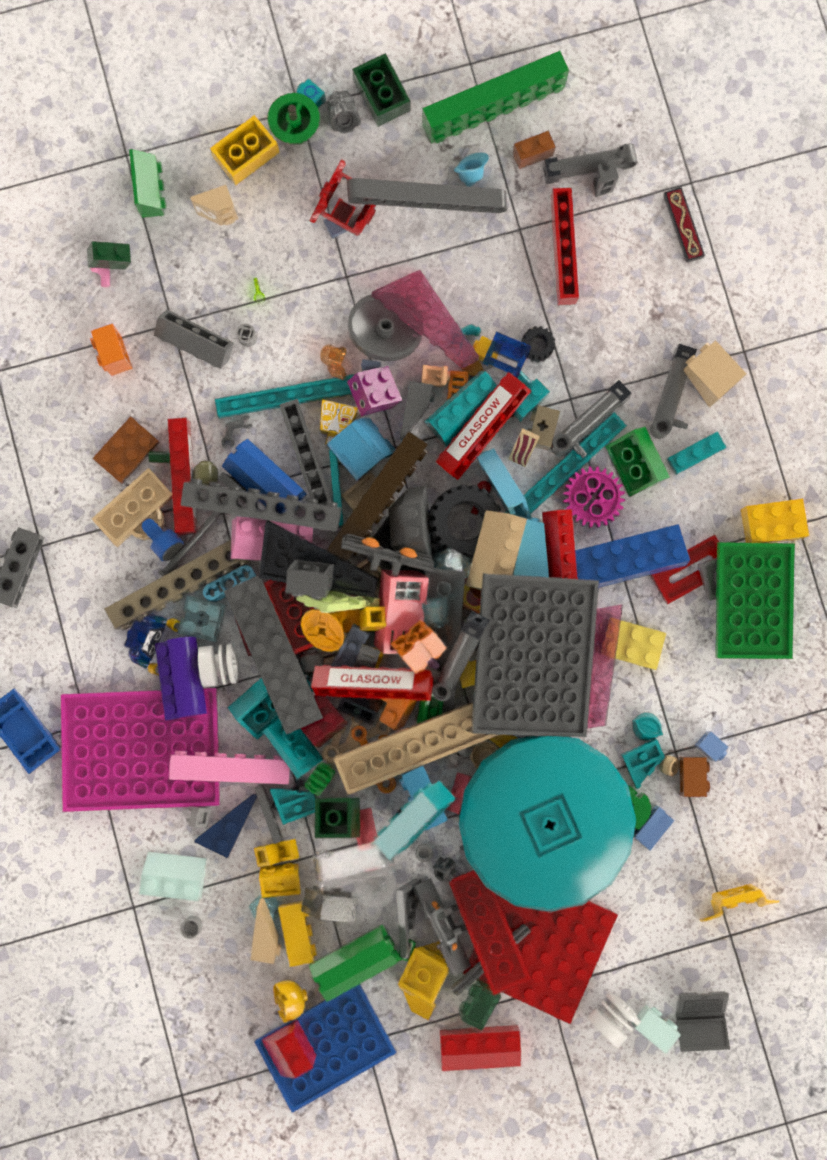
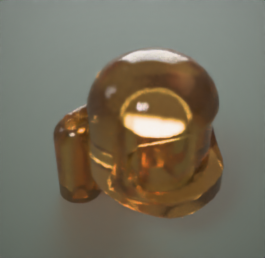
(333, 357)

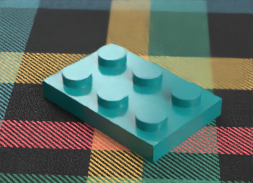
(293, 748)

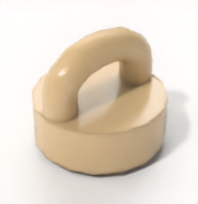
(669, 765)

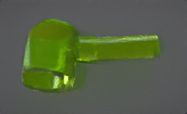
(258, 290)

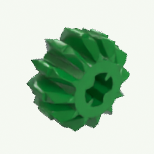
(319, 778)

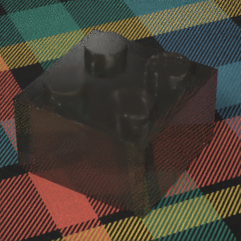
(330, 904)

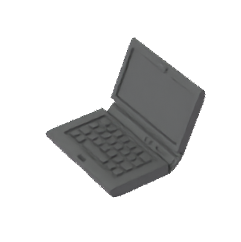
(702, 1021)

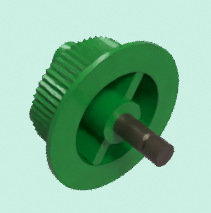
(293, 118)

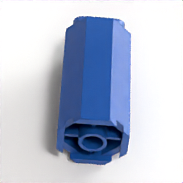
(256, 471)

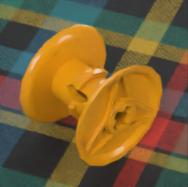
(327, 629)

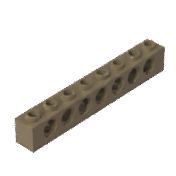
(117, 610)

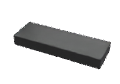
(268, 813)

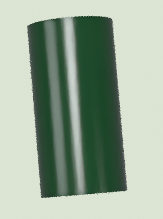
(159, 457)

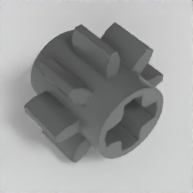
(445, 869)

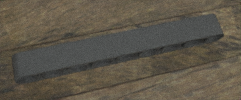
(426, 195)

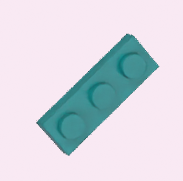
(696, 453)

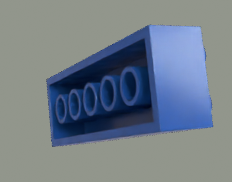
(633, 556)

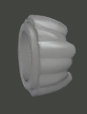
(424, 852)

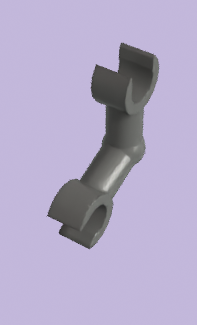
(230, 426)

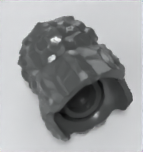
(343, 112)

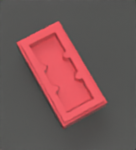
(457, 791)
(367, 827)

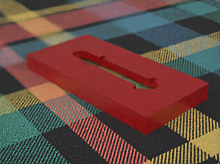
(673, 591)

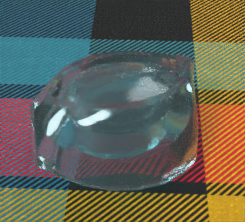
(272, 904)

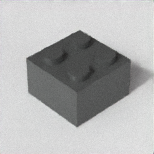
(309, 579)

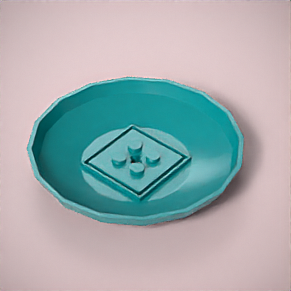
(539, 782)

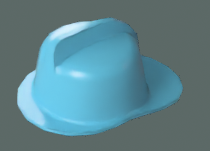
(472, 168)

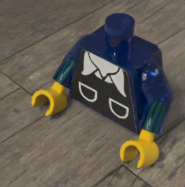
(144, 636)

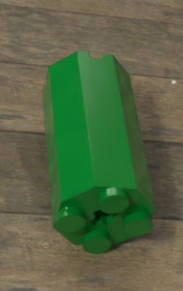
(354, 962)

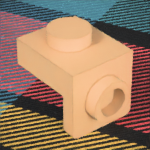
(435, 375)

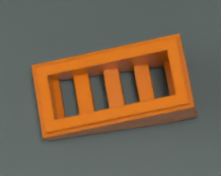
(456, 374)

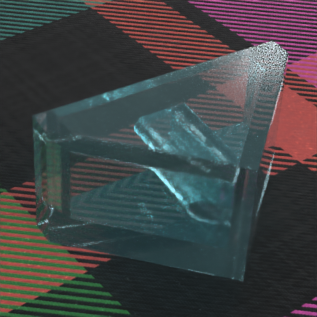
(452, 560)

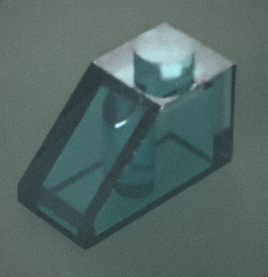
(435, 612)

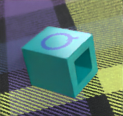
(312, 91)

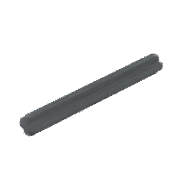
(475, 972)

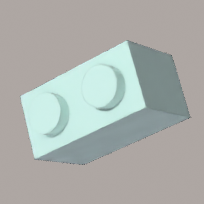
(656, 1029)

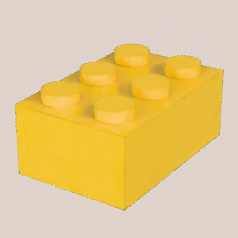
(244, 150)
(775, 522)

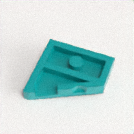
(642, 761)

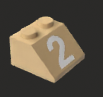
(215, 206)

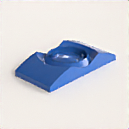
(24, 732)

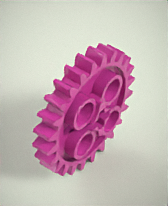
(580, 487)

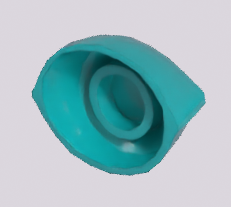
(647, 726)

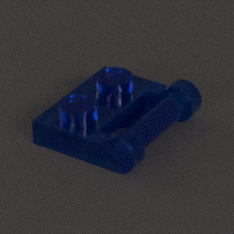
(510, 349)

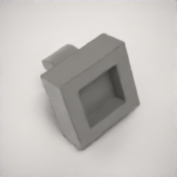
(199, 817)

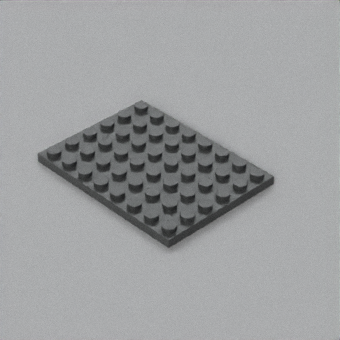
(535, 656)

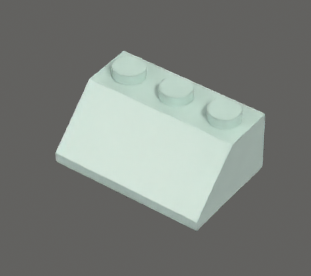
(173, 876)

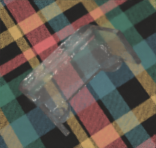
(351, 865)

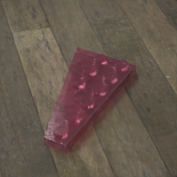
(427, 315)
(604, 655)

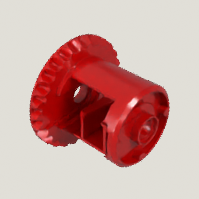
(342, 211)

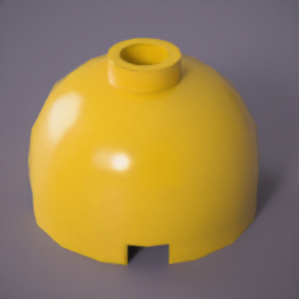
(289, 999)

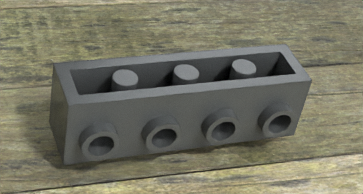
(193, 339)

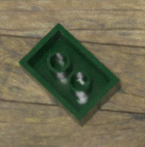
(381, 89)

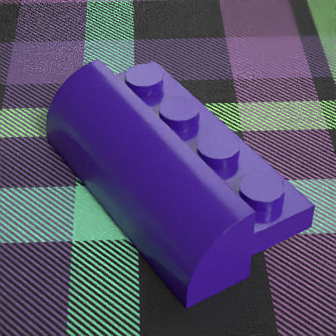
(180, 678)

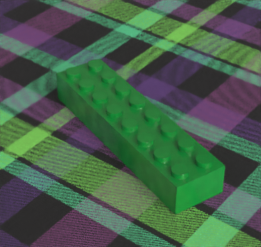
(495, 97)

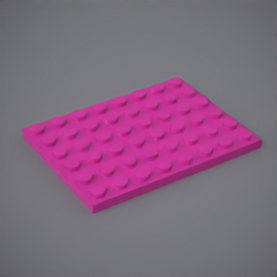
(122, 751)

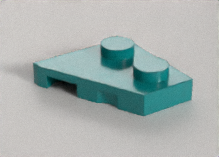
(293, 803)

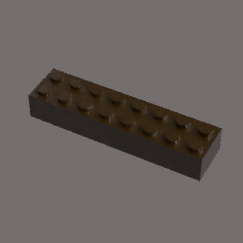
(380, 493)

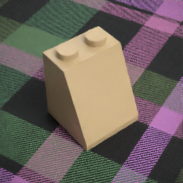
(713, 372)

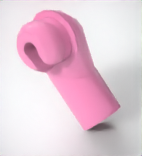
(105, 276)

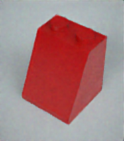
(290, 1050)

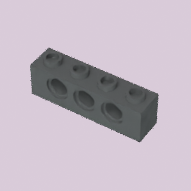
(26, 563)

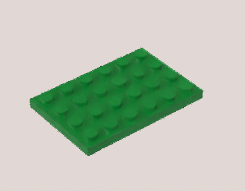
(754, 600)

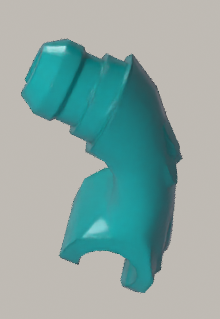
(471, 330)

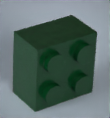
(337, 817)

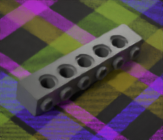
(305, 453)

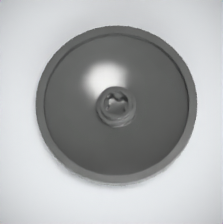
(380, 331)

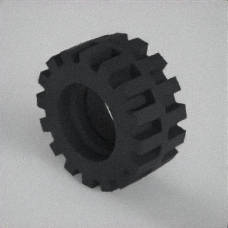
(546, 336)

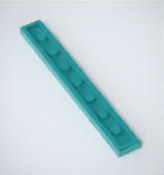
(272, 398)
(573, 462)

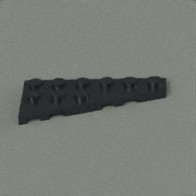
(284, 547)

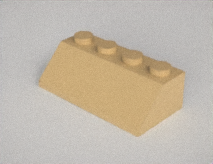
(496, 546)

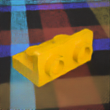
(279, 880)

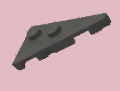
(406, 914)

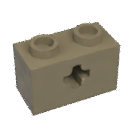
(549, 419)

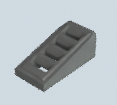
(364, 660)

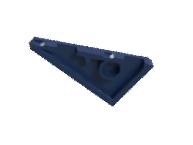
(224, 833)

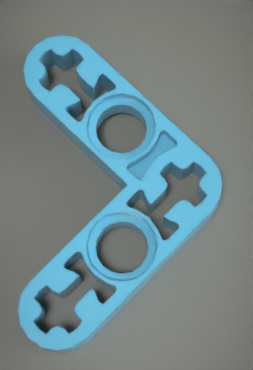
(221, 581)

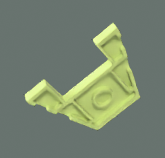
(338, 602)

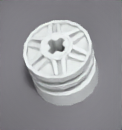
(218, 665)
(614, 1019)

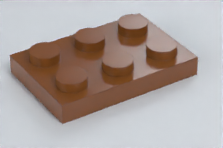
(126, 450)

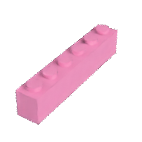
(228, 768)

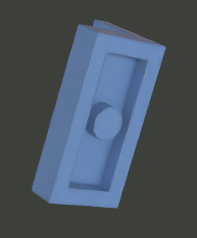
(653, 828)

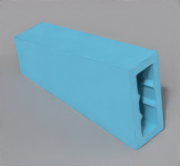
(503, 484)
(532, 551)

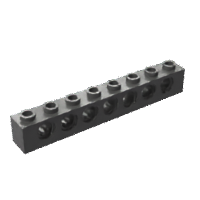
(192, 498)

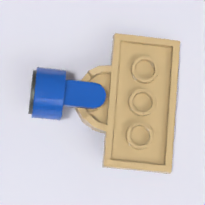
(139, 514)

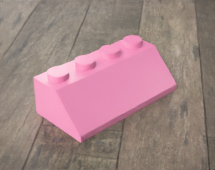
(249, 535)

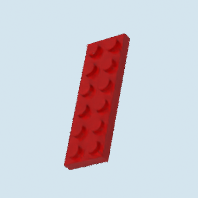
(489, 933)

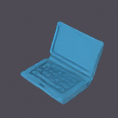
(360, 447)

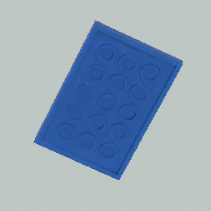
(345, 1041)

